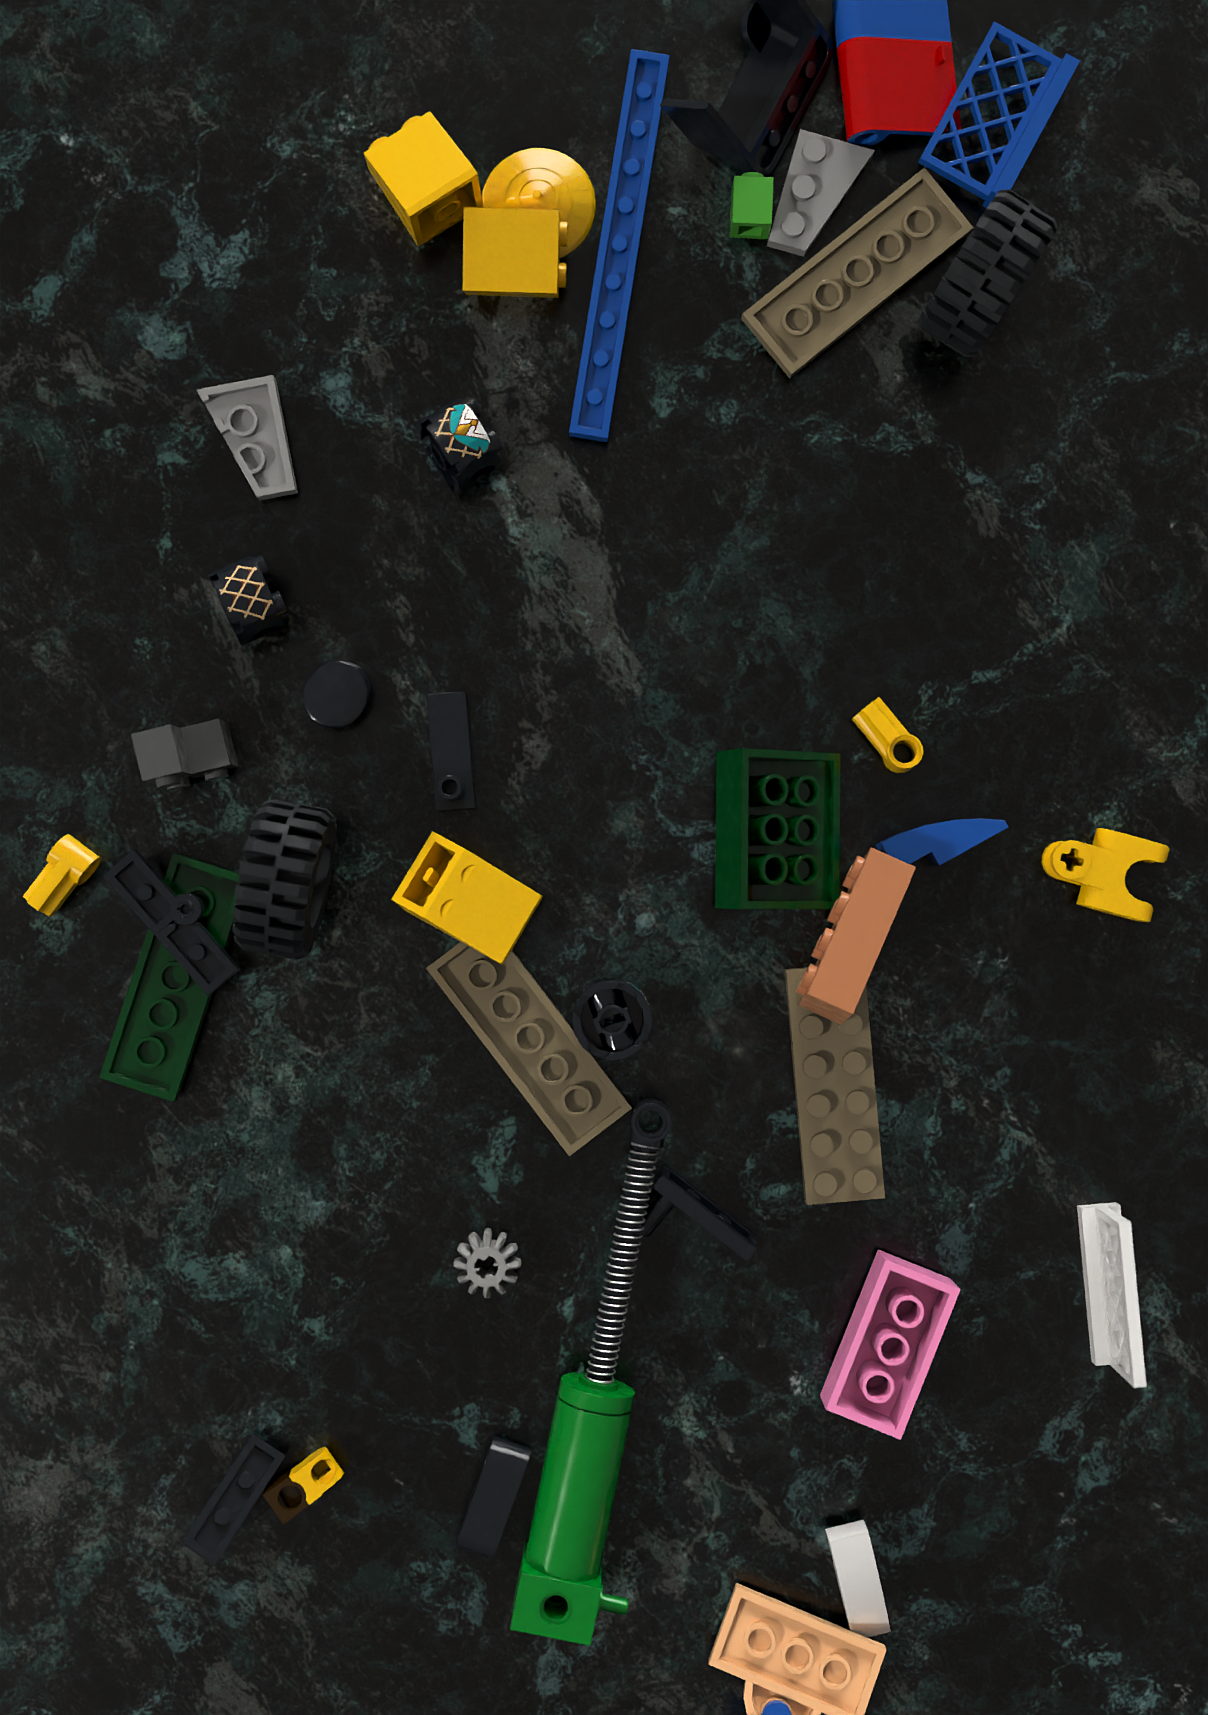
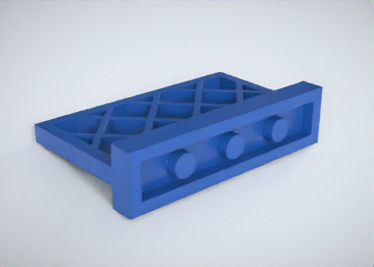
(1030, 121)

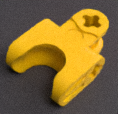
(1102, 870)

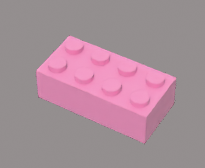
(889, 1344)

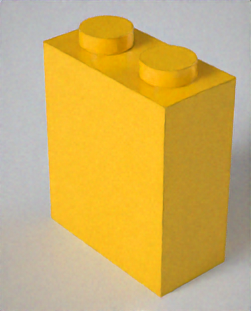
(513, 252)

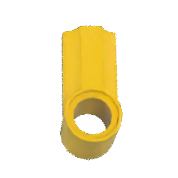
(885, 732)
(67, 866)

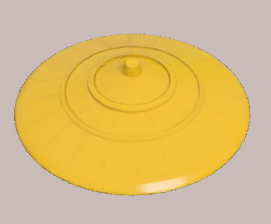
(544, 182)

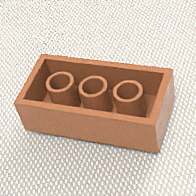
(856, 937)

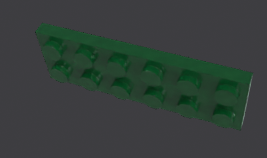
(163, 1001)

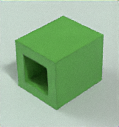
(751, 206)

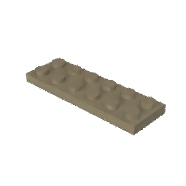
(857, 273)
(531, 1044)
(835, 1102)

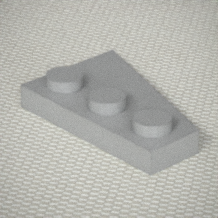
(814, 186)
(255, 431)

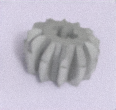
(493, 1275)

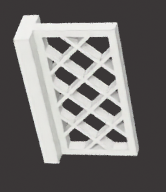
(1111, 1290)

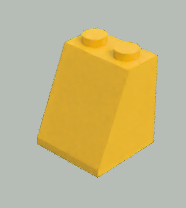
(424, 177)

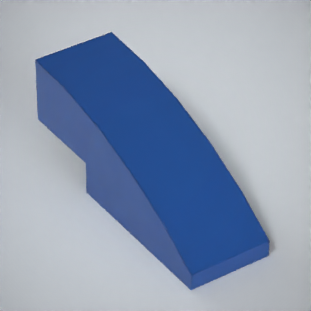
(940, 840)

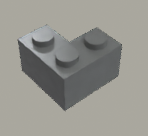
(175, 754)

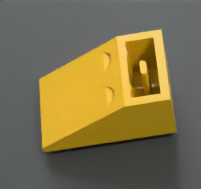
(466, 898)

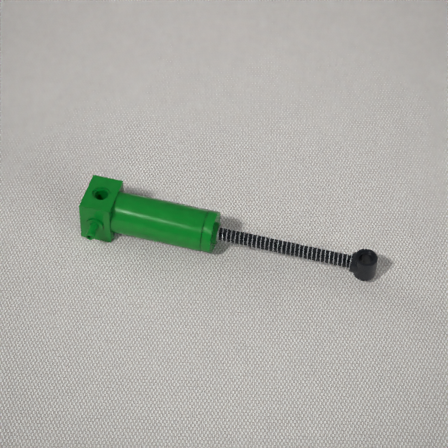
(562, 1562)

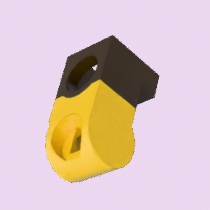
(302, 1484)

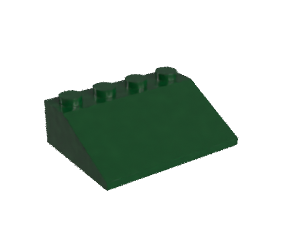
(777, 829)

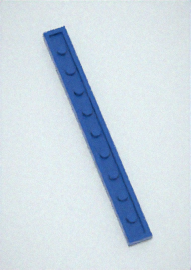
(619, 245)

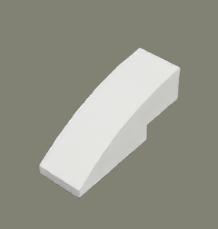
(858, 1578)

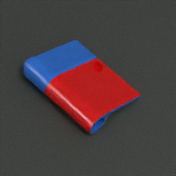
(894, 67)

